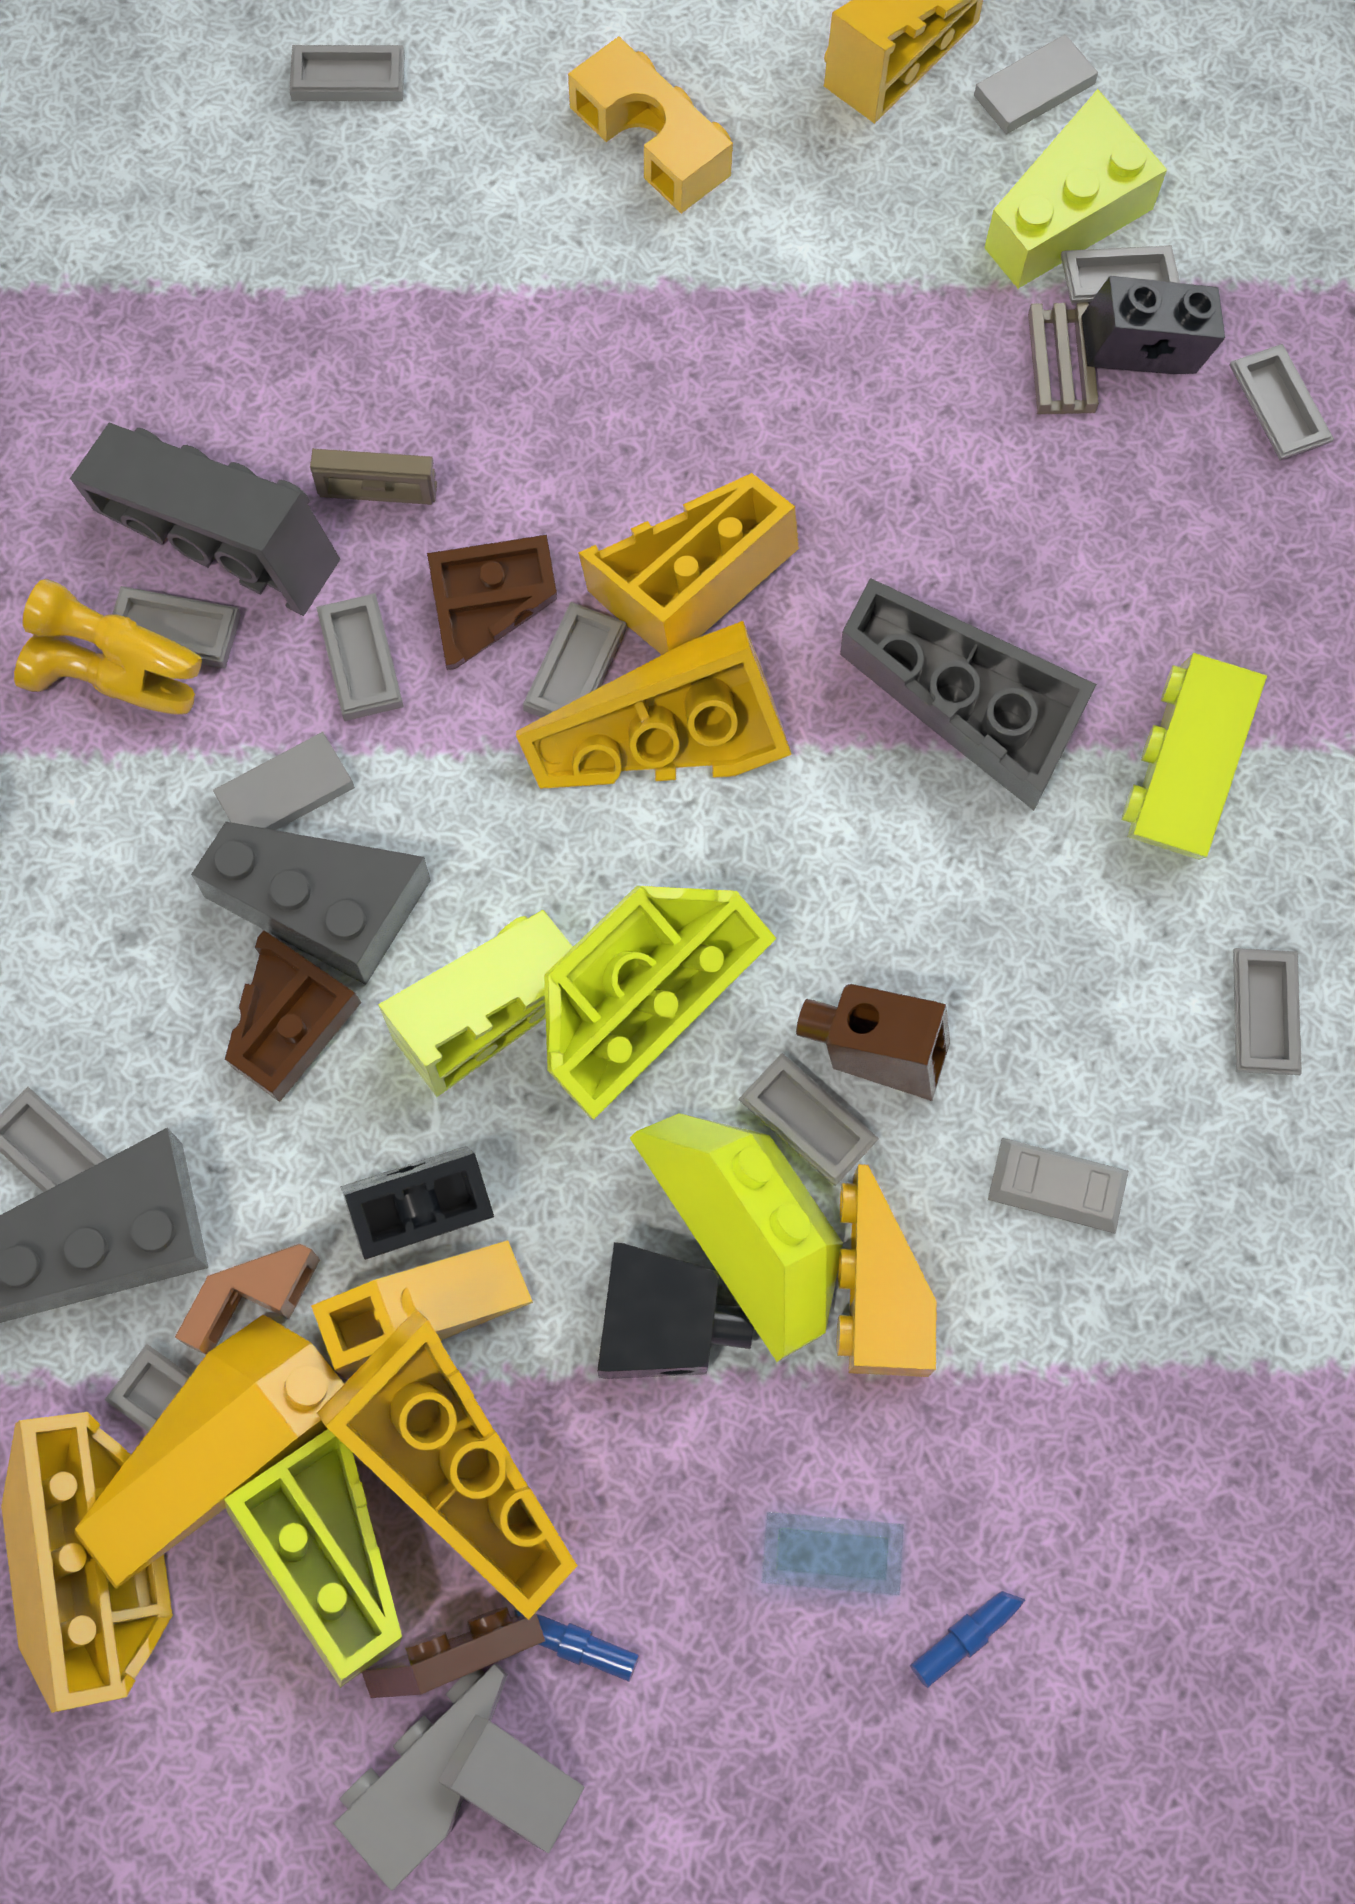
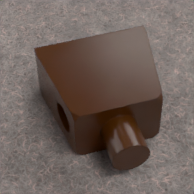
(881, 1037)

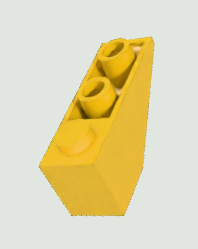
(448, 1292)
(890, 1300)

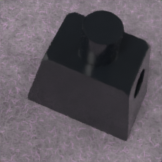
(664, 1317)

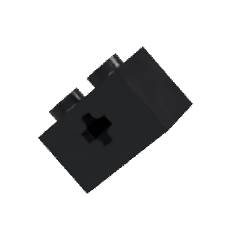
(1152, 326)
(417, 1202)

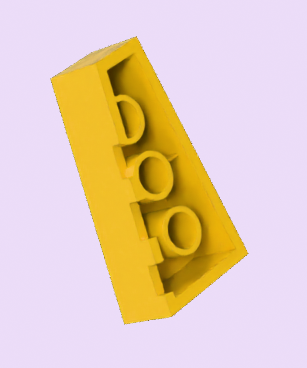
(434, 1447)

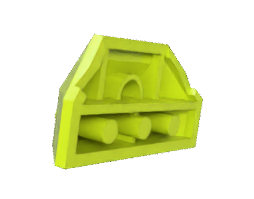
(642, 983)
(750, 1223)

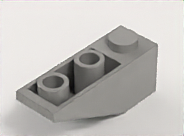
(406, 1811)

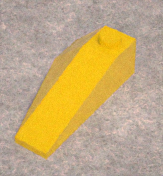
(679, 710)
(225, 1426)

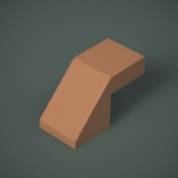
(269, 1281)

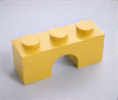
(625, 91)

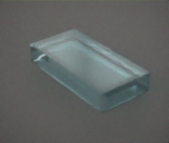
(832, 1554)

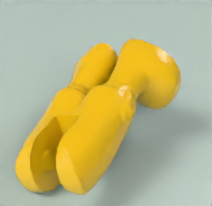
(118, 672)

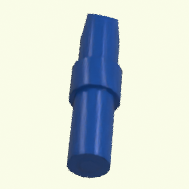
(966, 1637)
(580, 1646)

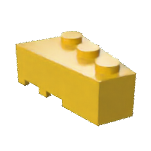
(889, 45)
(695, 566)

